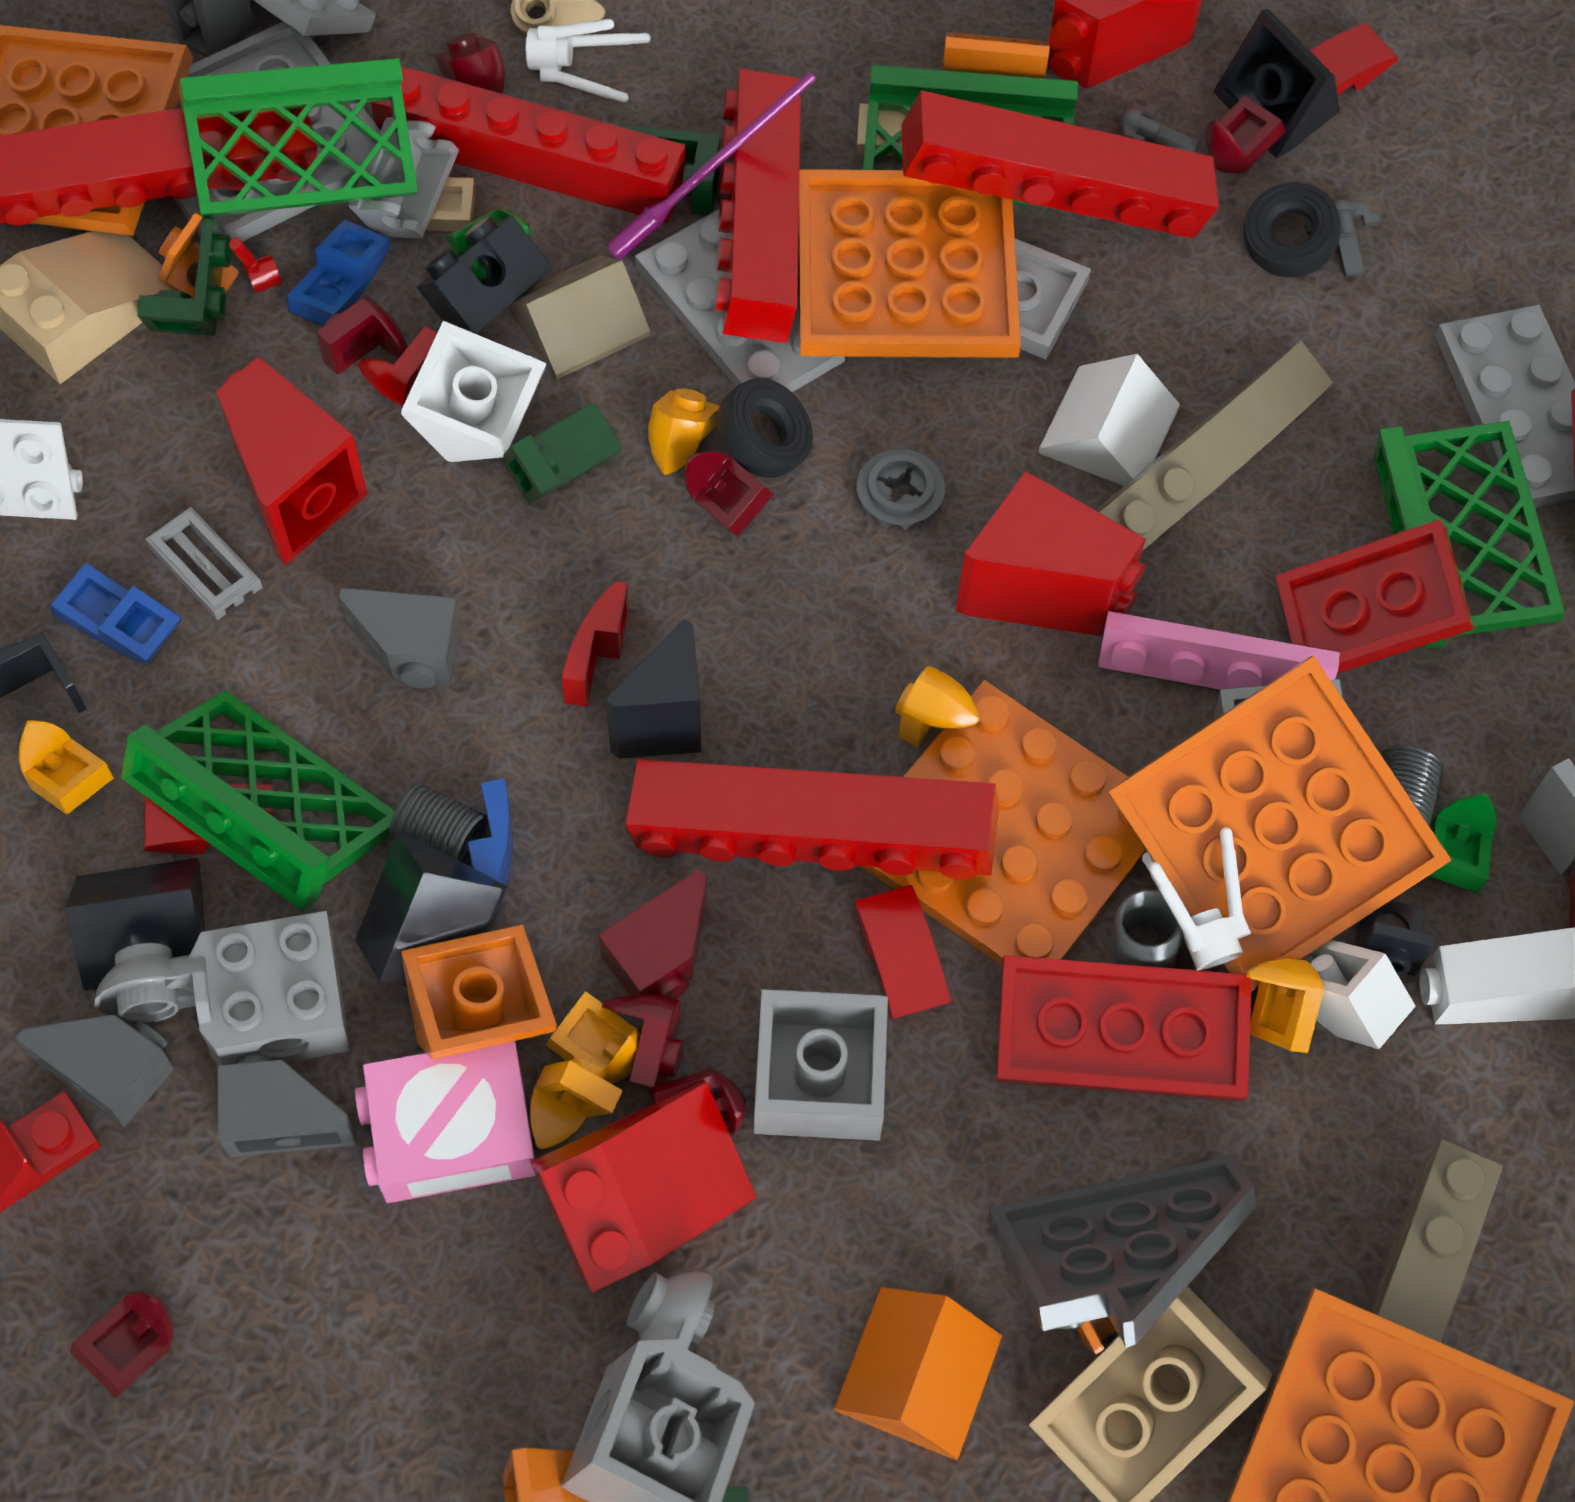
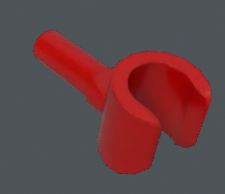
(261, 271)

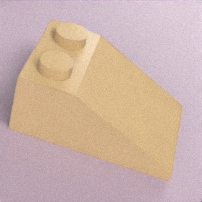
(75, 297)
(1153, 1404)

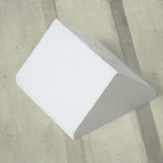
(471, 395)
(1111, 419)

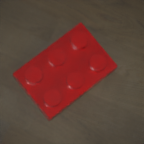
(1378, 597)

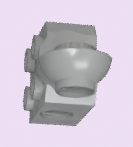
(253, 988)
(662, 1415)

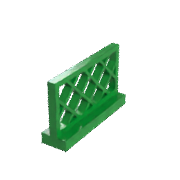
(899, 87)
(296, 89)
(1408, 508)
(232, 816)

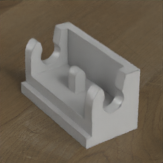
(407, 214)

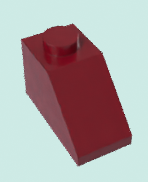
(659, 942)

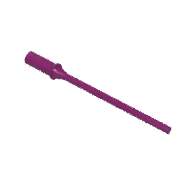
(654, 215)

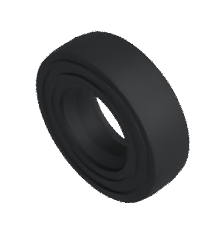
(1292, 199)
(744, 442)

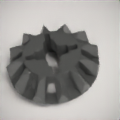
(890, 469)

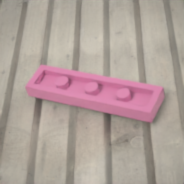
(1201, 654)

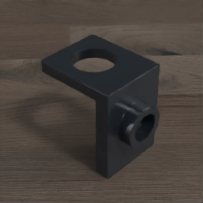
(30, 660)
(1404, 947)

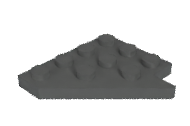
(1122, 1243)

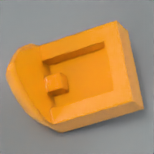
(678, 427)
(935, 702)
(59, 766)
(1286, 1003)
(597, 1037)
(566, 1097)

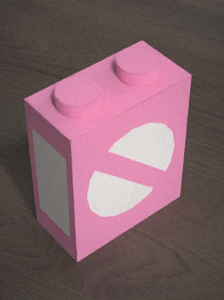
(445, 1122)

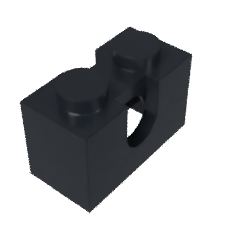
(510, 266)

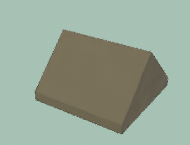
(581, 315)

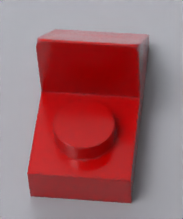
(41, 1147)

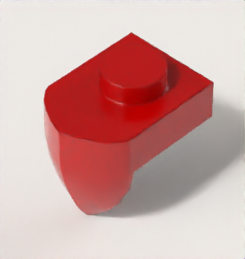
(397, 380)

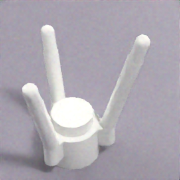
(552, 47)
(1208, 935)

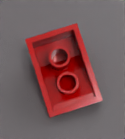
(643, 1185)

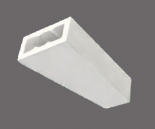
(1502, 979)

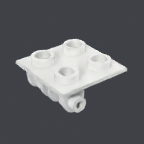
(36, 471)

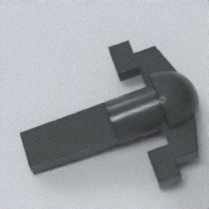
(1139, 125)
(1348, 243)

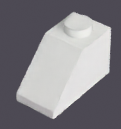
(1360, 993)

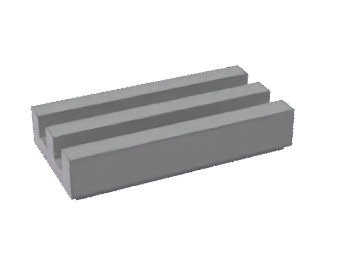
(230, 593)

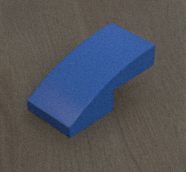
(342, 272)
(114, 616)
(494, 854)

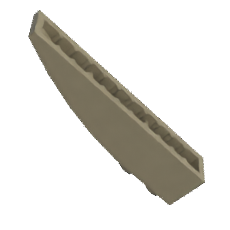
(1218, 445)
(1436, 1239)

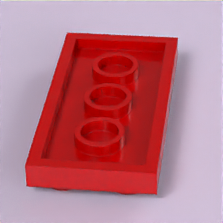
(1124, 1028)

